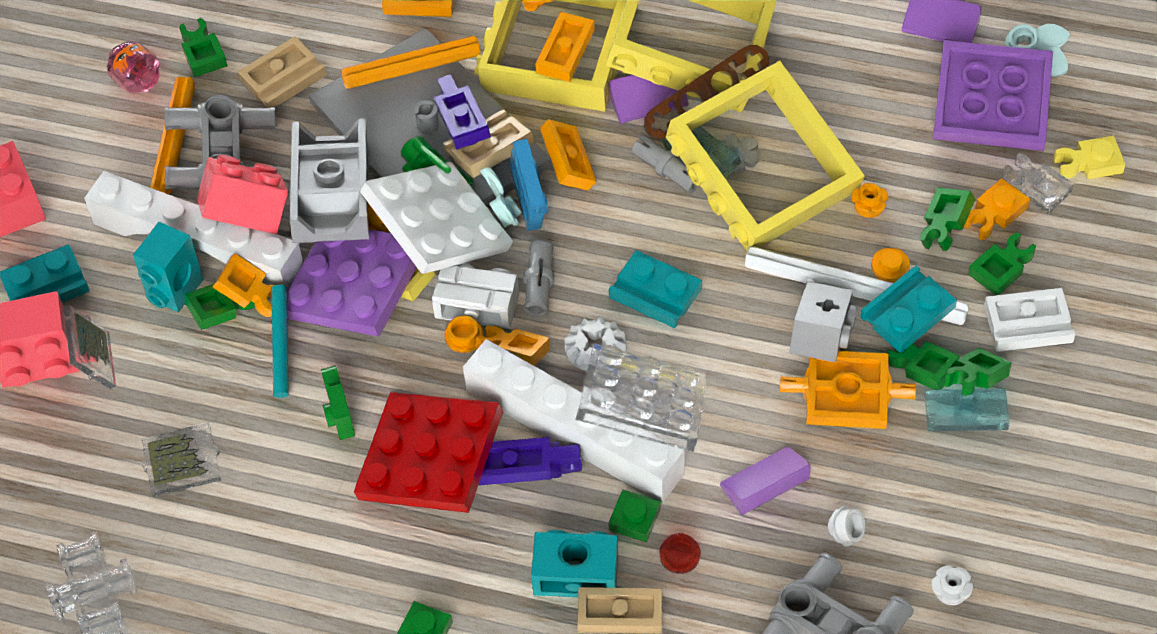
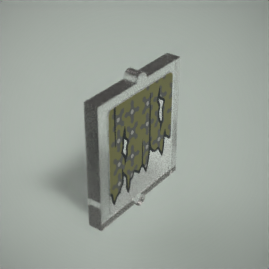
(89, 347)
(181, 459)

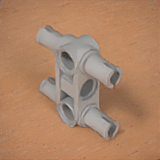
(220, 124)
(824, 613)

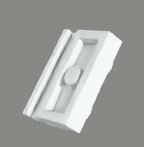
(1029, 319)

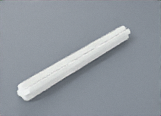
(804, 271)

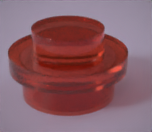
(680, 553)

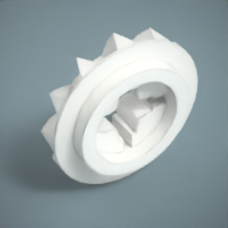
(577, 340)

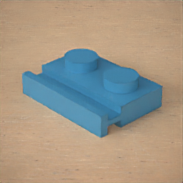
(527, 185)

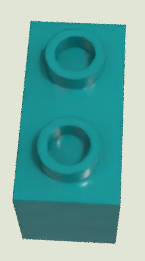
(168, 266)
(555, 577)

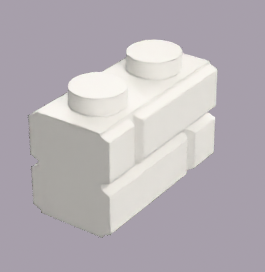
(476, 293)

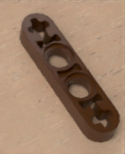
(703, 87)

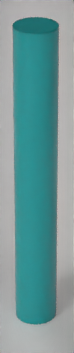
(280, 341)

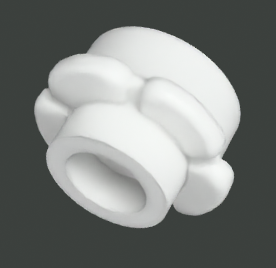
(846, 526)
(952, 594)

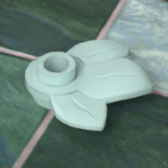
(1045, 37)
(504, 208)

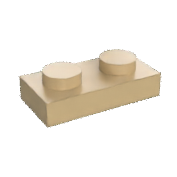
(619, 610)

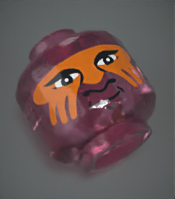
(133, 67)

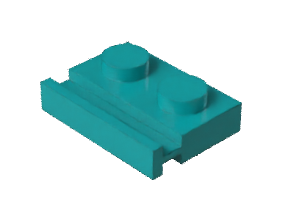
(46, 274)
(655, 288)
(908, 309)

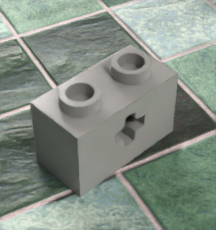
(823, 322)

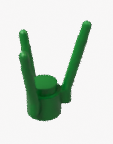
(420, 155)

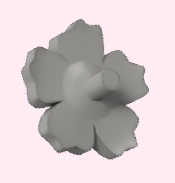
(744, 149)

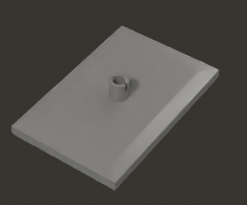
(407, 109)

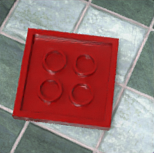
(428, 452)

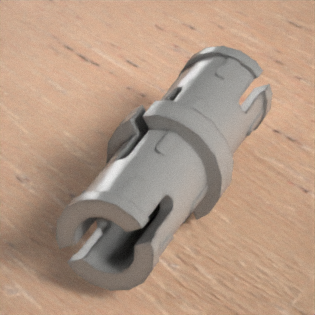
(663, 161)
(537, 297)

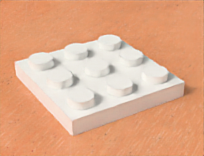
(436, 217)

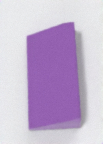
(942, 19)
(635, 97)
(766, 479)

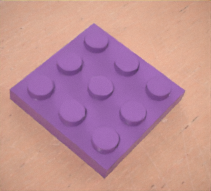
(993, 95)
(351, 283)

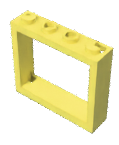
(677, 72)
(535, 86)
(808, 125)

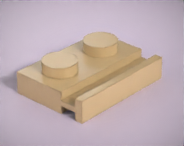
(282, 73)
(491, 150)

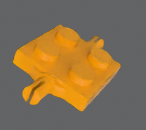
(848, 391)

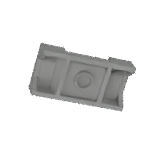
(328, 184)

